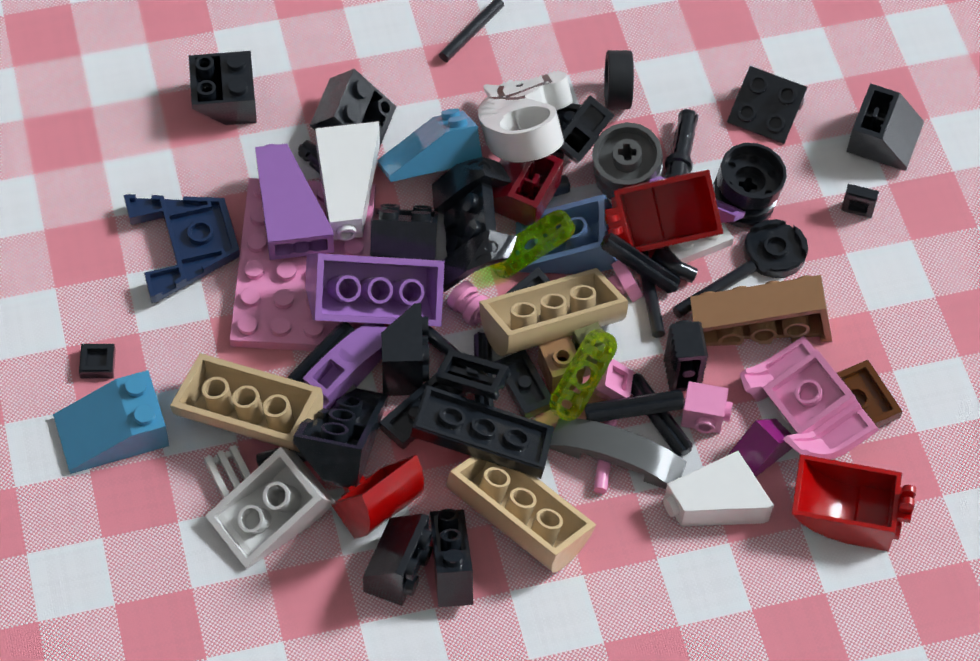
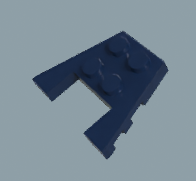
(198, 234)

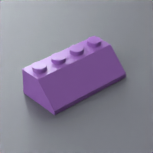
(372, 288)

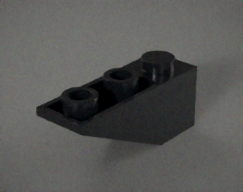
(451, 558)

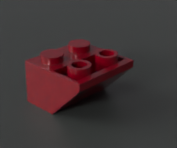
(530, 188)

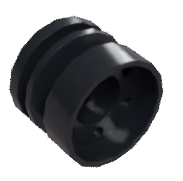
(751, 181)

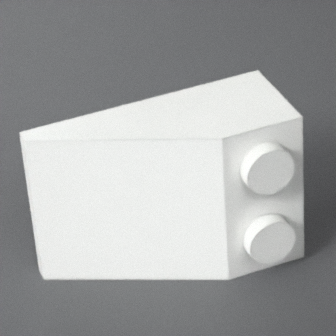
(270, 507)

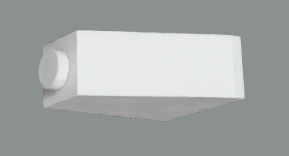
(718, 495)

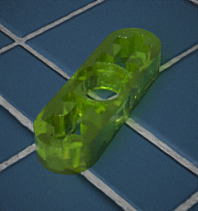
(544, 245)
(597, 370)

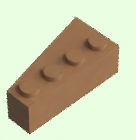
(764, 312)

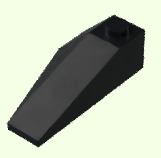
(342, 437)

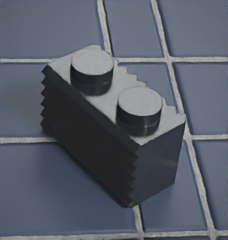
(685, 354)

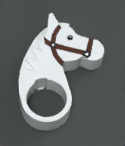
(522, 117)

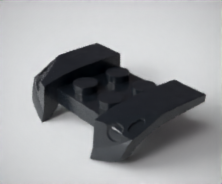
(469, 218)

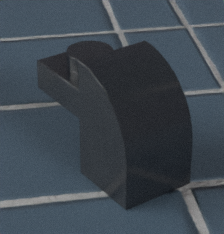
(583, 129)

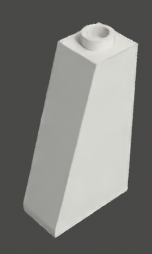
(347, 173)

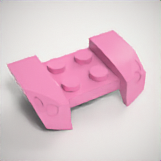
(811, 400)

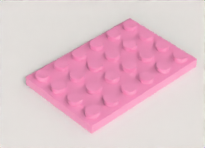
(271, 294)

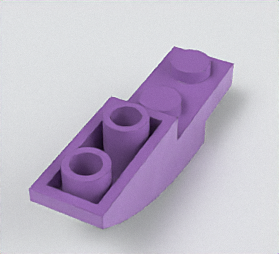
(347, 363)

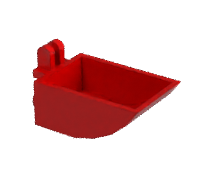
(665, 211)
(380, 496)
(852, 502)

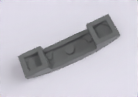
(618, 448)

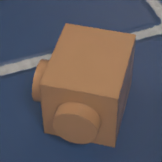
(554, 360)

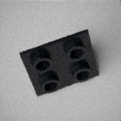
(767, 104)

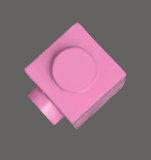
(706, 407)

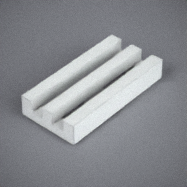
(223, 457)

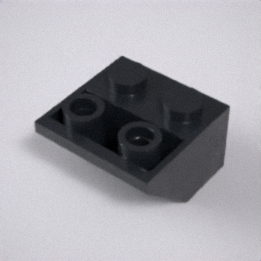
(223, 86)
(353, 100)
(885, 128)
(404, 232)
(405, 353)
(398, 558)

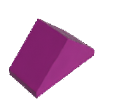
(763, 444)

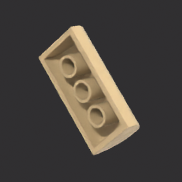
(550, 311)
(246, 400)
(523, 510)

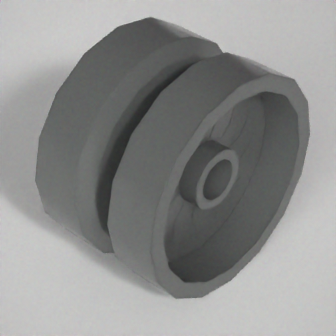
(626, 157)

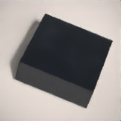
(859, 200)
(97, 361)

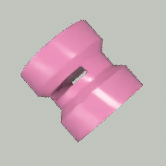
(466, 301)

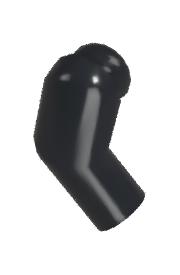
(674, 264)

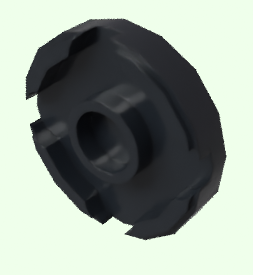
(776, 248)

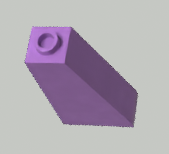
(290, 209)

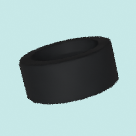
(618, 79)

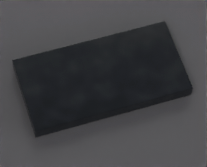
(482, 431)

